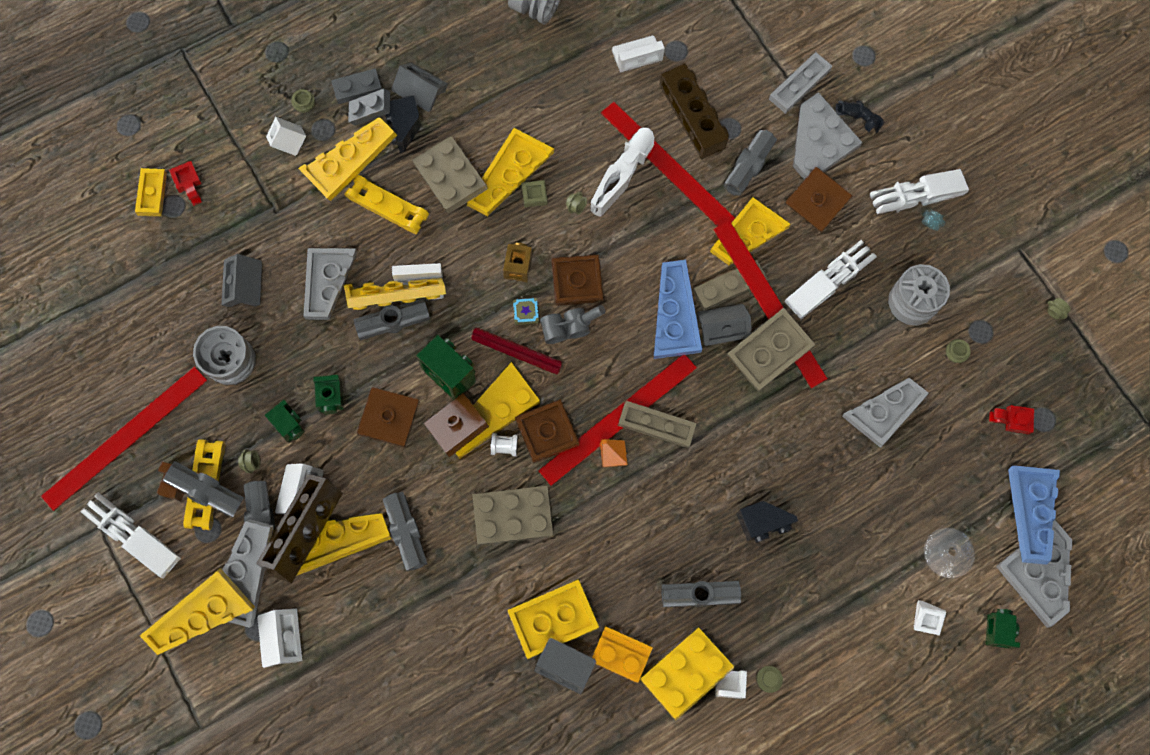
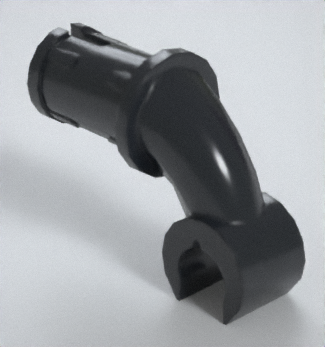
(859, 110)

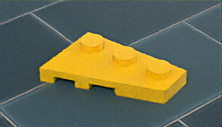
(755, 227)

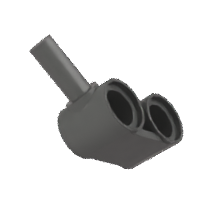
(572, 326)

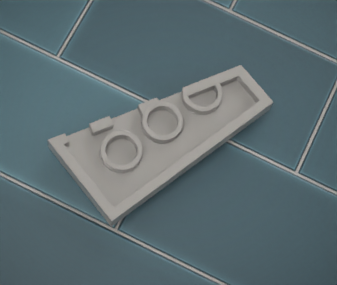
(243, 568)

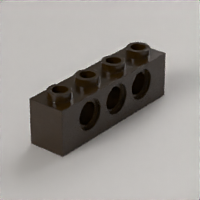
(704, 142)
(299, 528)

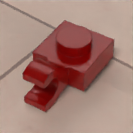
(186, 180)
(1016, 418)

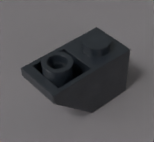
(405, 121)
(763, 519)

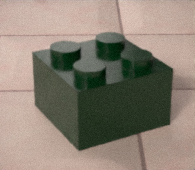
(446, 367)

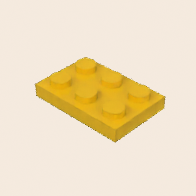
(556, 615)
(687, 673)

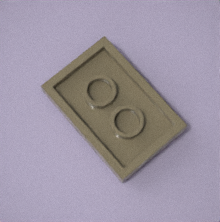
(449, 174)
(771, 349)
(512, 515)

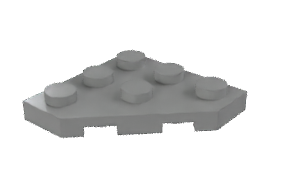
(821, 137)
(1043, 585)

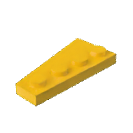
(342, 164)
(512, 166)
(393, 291)
(500, 405)
(346, 538)
(204, 608)

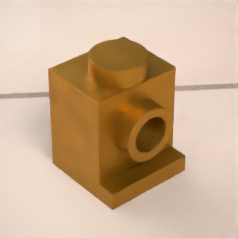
(517, 271)

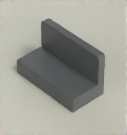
(418, 83)
(241, 281)
(724, 324)
(565, 665)

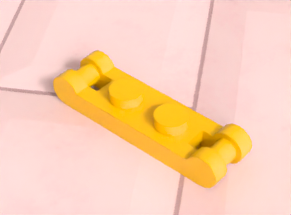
(386, 205)
(211, 468)

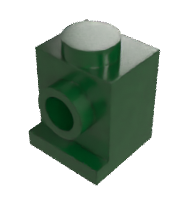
(334, 402)
(285, 422)
(1002, 629)

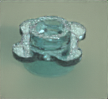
(933, 220)

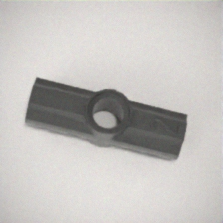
(750, 162)
(376, 324)
(203, 489)
(258, 503)
(405, 531)
(717, 594)

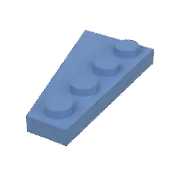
(676, 316)
(1033, 504)

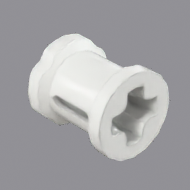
(504, 444)

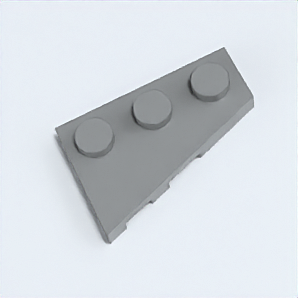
(325, 279)
(886, 413)

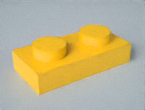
(151, 192)

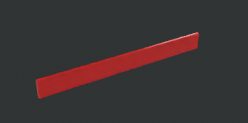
(670, 168)
(763, 293)
(609, 425)
(123, 439)

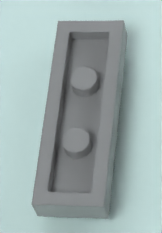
(800, 82)

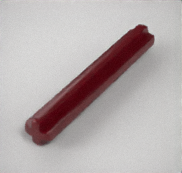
(516, 350)

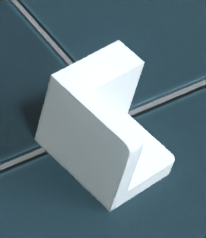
(286, 136)
(732, 685)

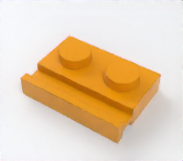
(621, 654)

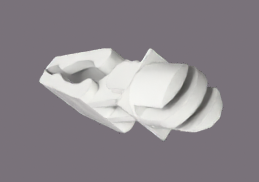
(622, 169)
(929, 190)
(822, 286)
(139, 544)

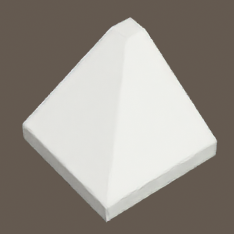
(928, 618)

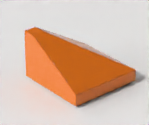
(613, 453)

